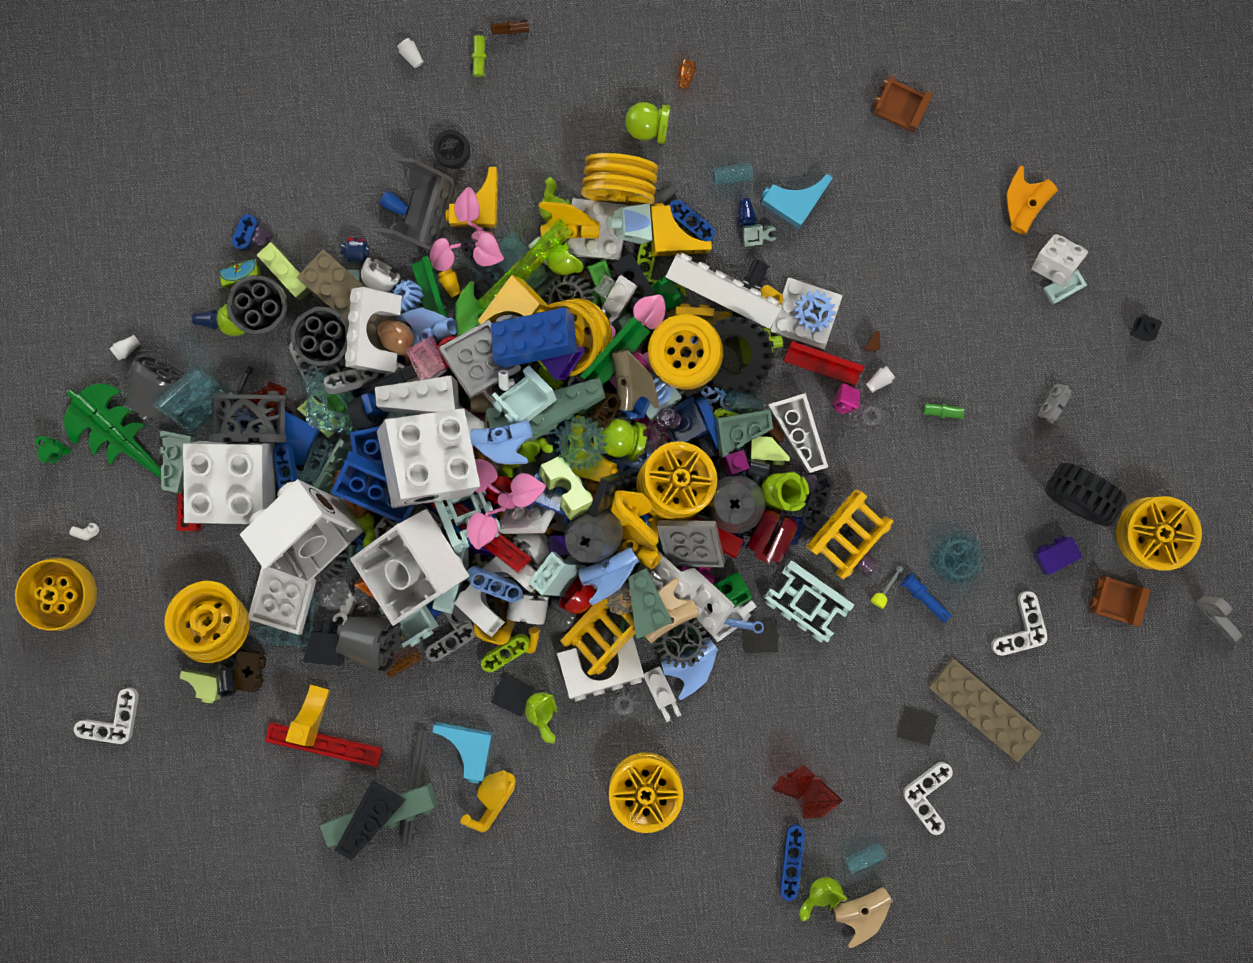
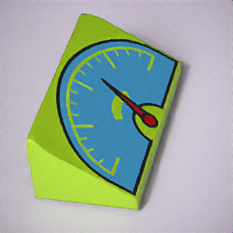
(234, 273)

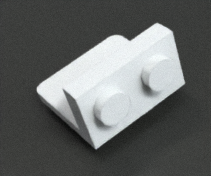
(1059, 259)

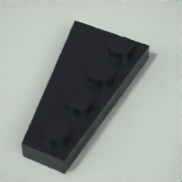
(608, 485)
(370, 816)

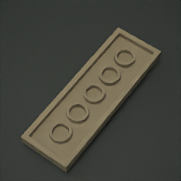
(333, 287)
(985, 710)

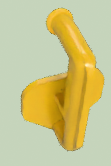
(629, 507)
(503, 636)
(493, 794)

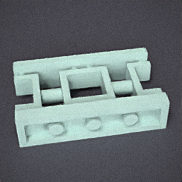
(448, 513)
(817, 587)

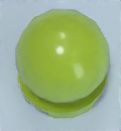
(647, 121)
(624, 439)
(785, 491)

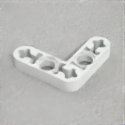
(1028, 634)
(119, 724)
(920, 798)

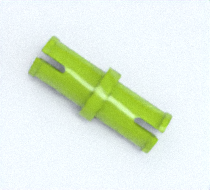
(478, 56)

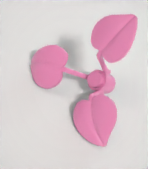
(487, 249)
(651, 313)
(525, 490)

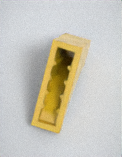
(487, 204)
(669, 238)
(514, 299)
(602, 469)
(306, 725)

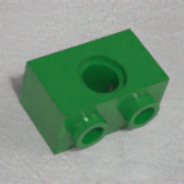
(739, 590)

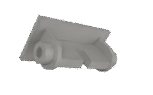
(1058, 396)

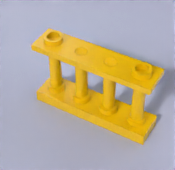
(844, 516)
(586, 624)

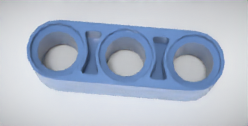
(500, 590)

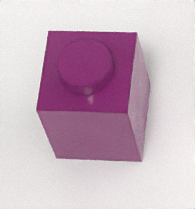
(735, 463)

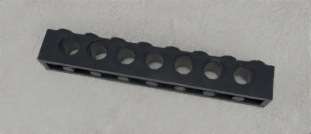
(628, 265)

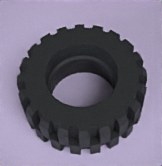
(761, 354)
(1085, 494)

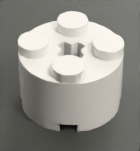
(528, 609)

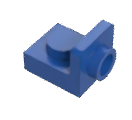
(370, 406)
(639, 410)

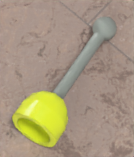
(880, 599)

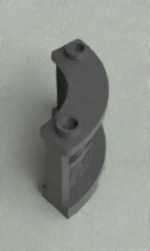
(267, 433)

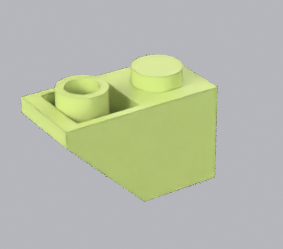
(766, 449)

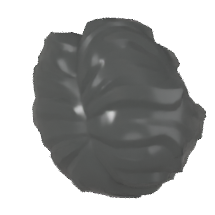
(559, 618)

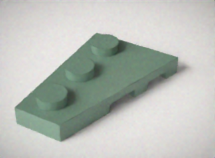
(741, 428)
(332, 466)
(172, 469)
(647, 604)

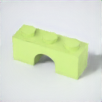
(283, 270)
(577, 499)

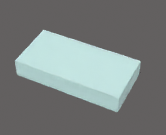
(1057, 292)

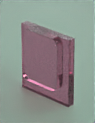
(426, 358)

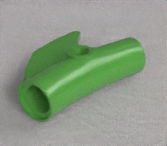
(467, 310)

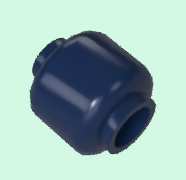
(355, 250)

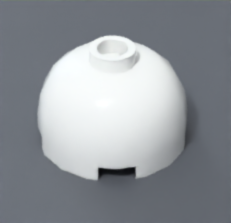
(378, 275)
(533, 545)

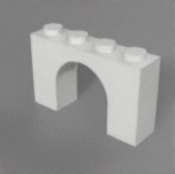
(360, 351)
(474, 601)
(580, 685)

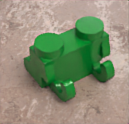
(669, 292)
(51, 450)

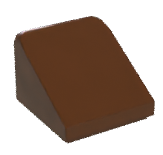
(873, 343)

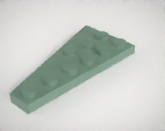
(568, 402)

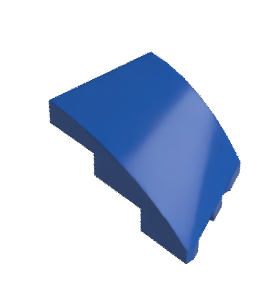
(298, 436)

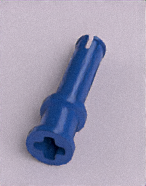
(919, 592)

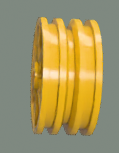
(619, 179)
(591, 317)
(691, 460)
(1141, 554)
(200, 607)
(672, 791)

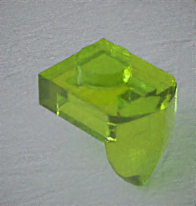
(548, 378)

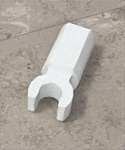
(346, 609)

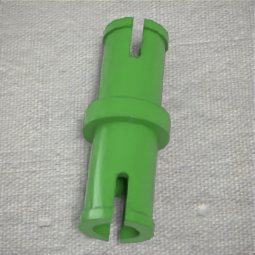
(943, 411)

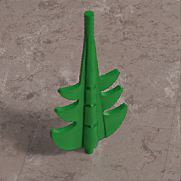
(91, 411)

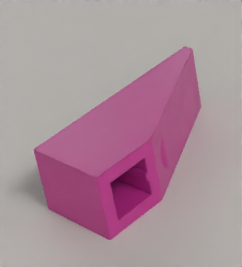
(846, 399)

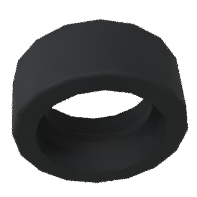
(448, 135)
(358, 417)

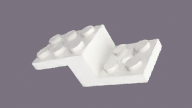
(696, 587)

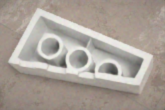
(419, 396)
(798, 426)

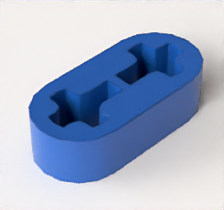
(241, 230)

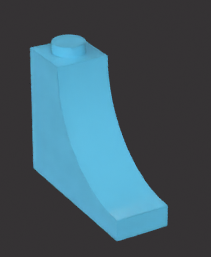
(794, 204)
(472, 745)

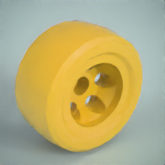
(665, 338)
(34, 594)

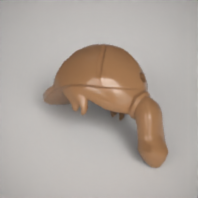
(396, 338)

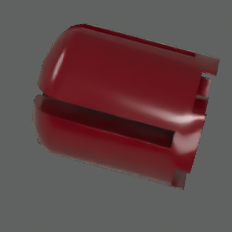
(781, 540)

